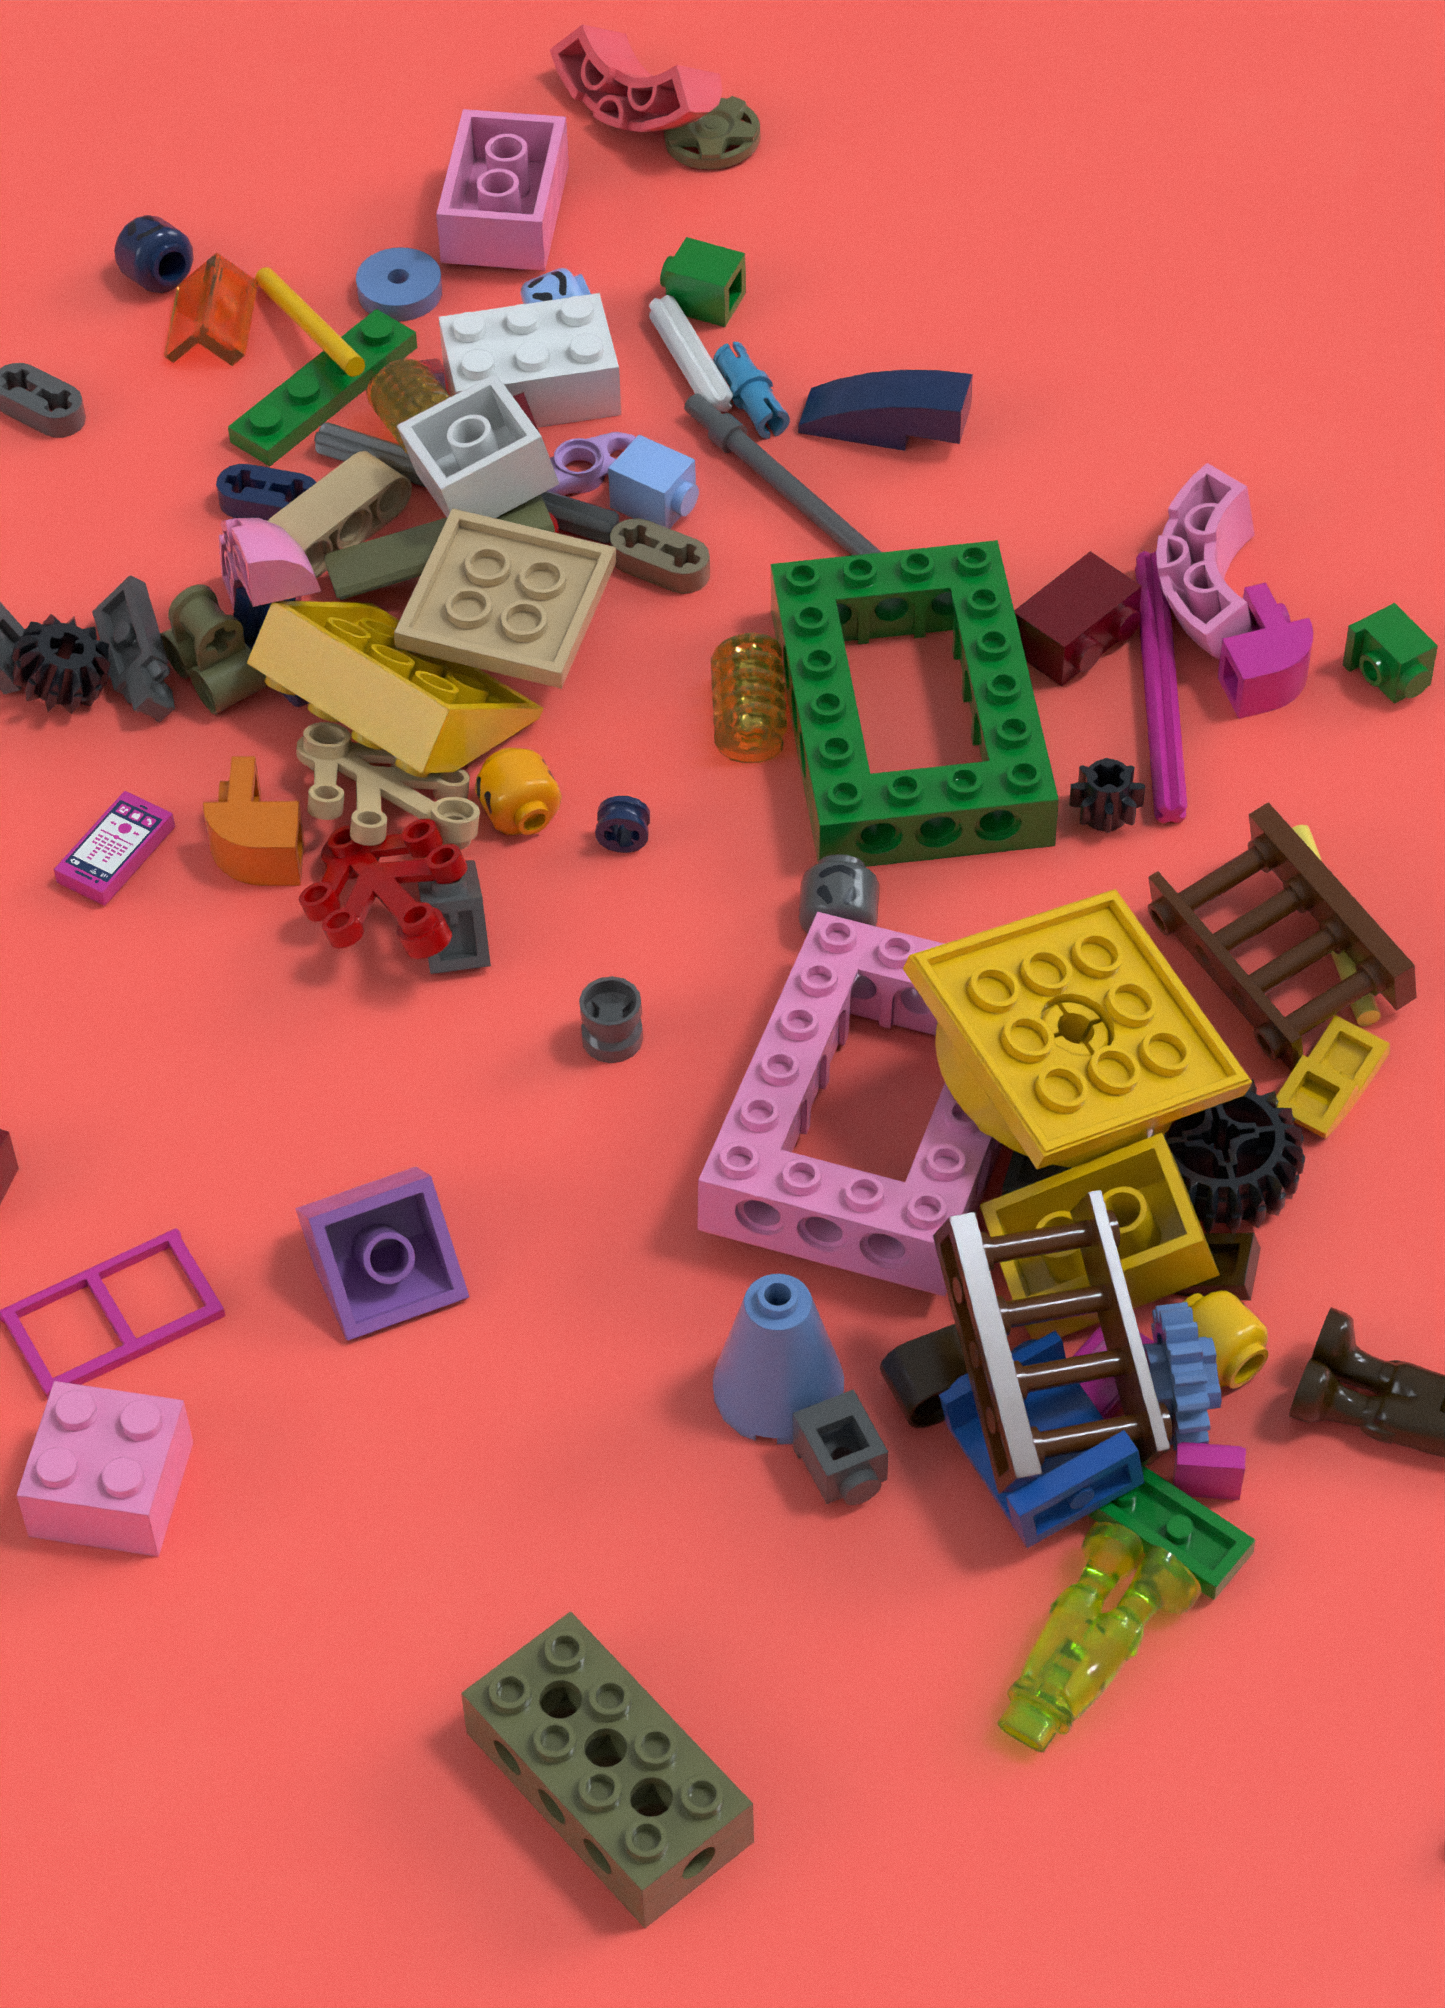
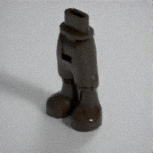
(1408, 1397)

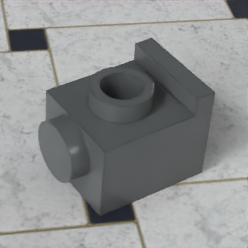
(841, 1449)

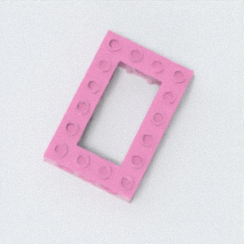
(817, 1208)

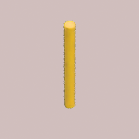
(310, 322)

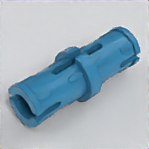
(751, 390)

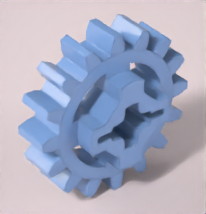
(1183, 1372)

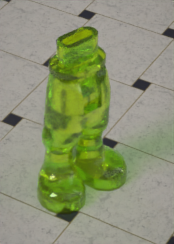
(1087, 1648)

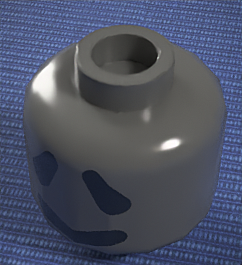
(839, 888)

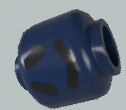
(153, 253)

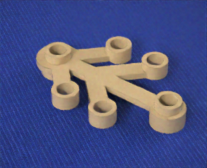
(328, 749)

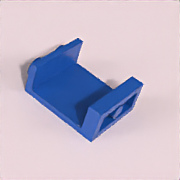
(1069, 1483)

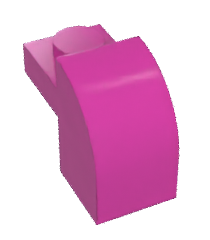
(1269, 664)

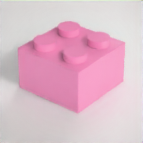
(105, 1468)

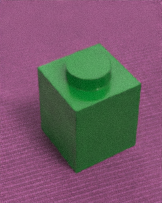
(705, 280)

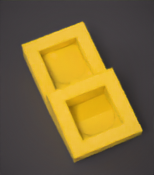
(1333, 1076)

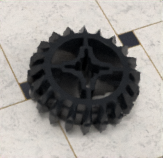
(1248, 1136)

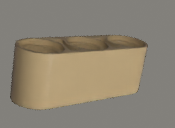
(344, 507)

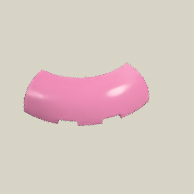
(1202, 536)
(264, 562)

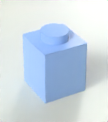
(653, 483)

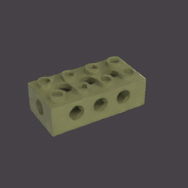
(603, 1762)

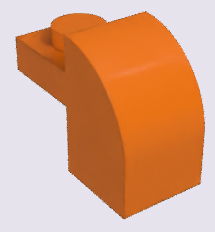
(253, 837)

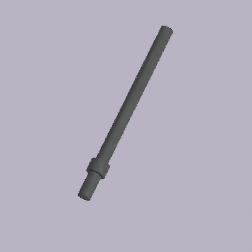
(732, 436)

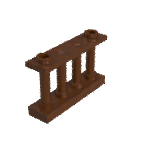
(1307, 887)
(1004, 1384)

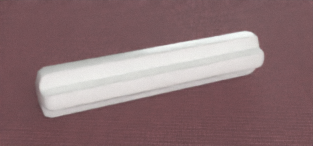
(690, 352)

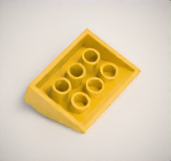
(393, 699)

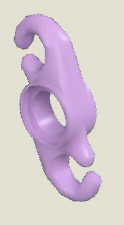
(594, 450)

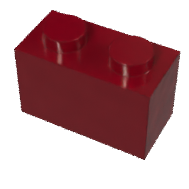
(1078, 618)

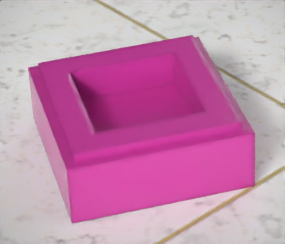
(1209, 1470)

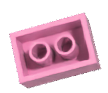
(503, 190)

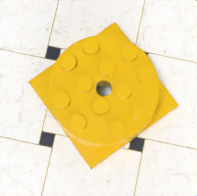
(1071, 1033)

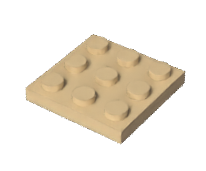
(505, 598)

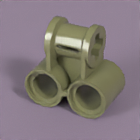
(210, 650)

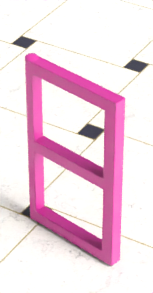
(131, 1346)

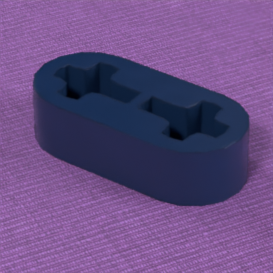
(258, 490)

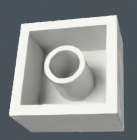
(478, 451)

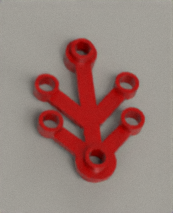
(420, 926)

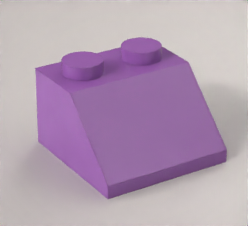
(383, 1252)

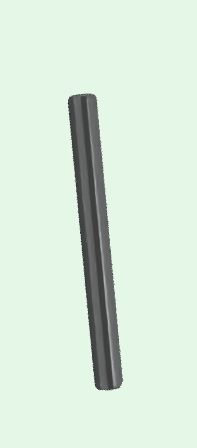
(571, 514)

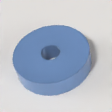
(399, 283)

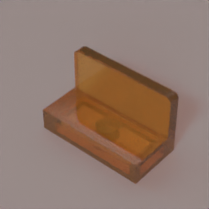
(213, 310)

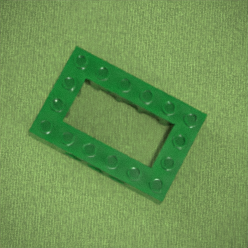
(928, 811)

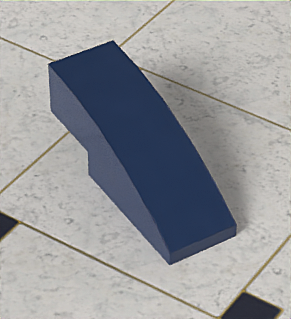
(890, 407)

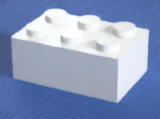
(547, 349)

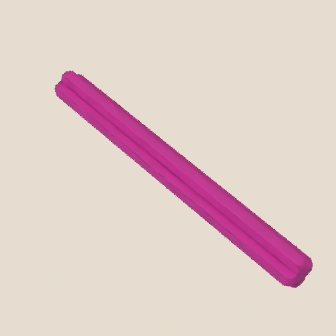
(1161, 694)

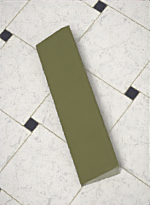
(406, 552)

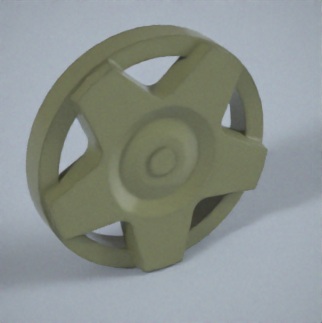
(714, 135)

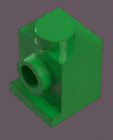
(1391, 653)

